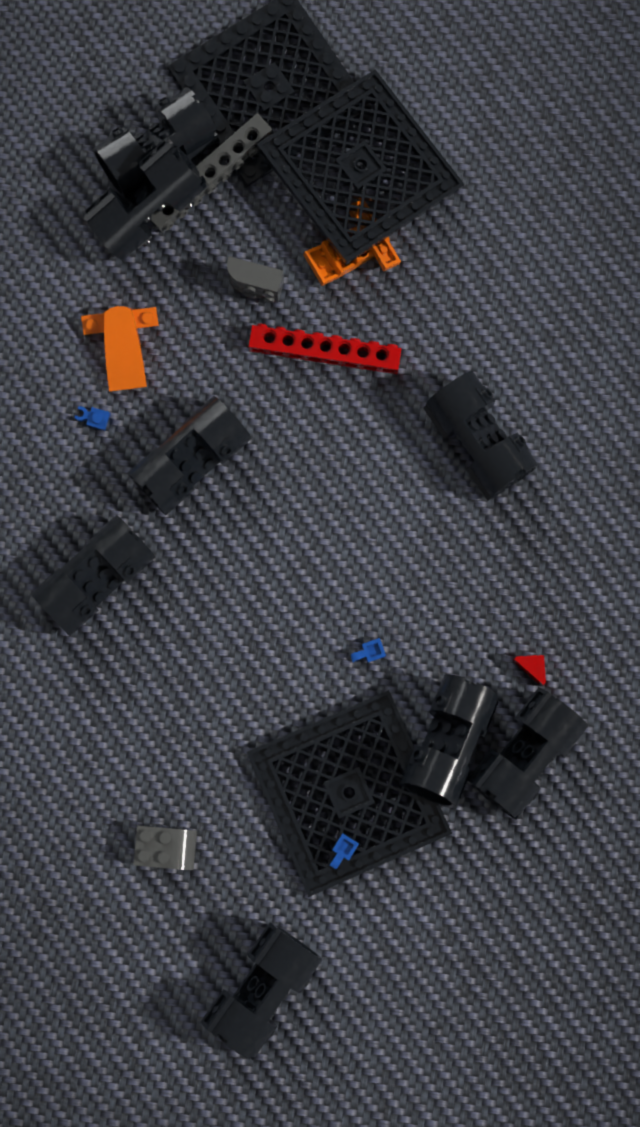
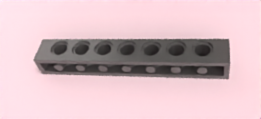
(256, 126)

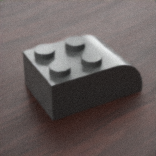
(255, 279)
(165, 848)

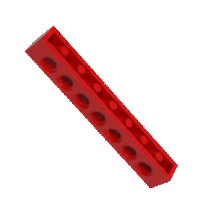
(333, 356)

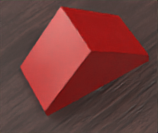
(532, 666)

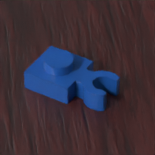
(95, 418)

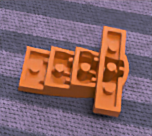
(329, 266)
(122, 343)

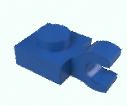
(371, 651)
(344, 848)

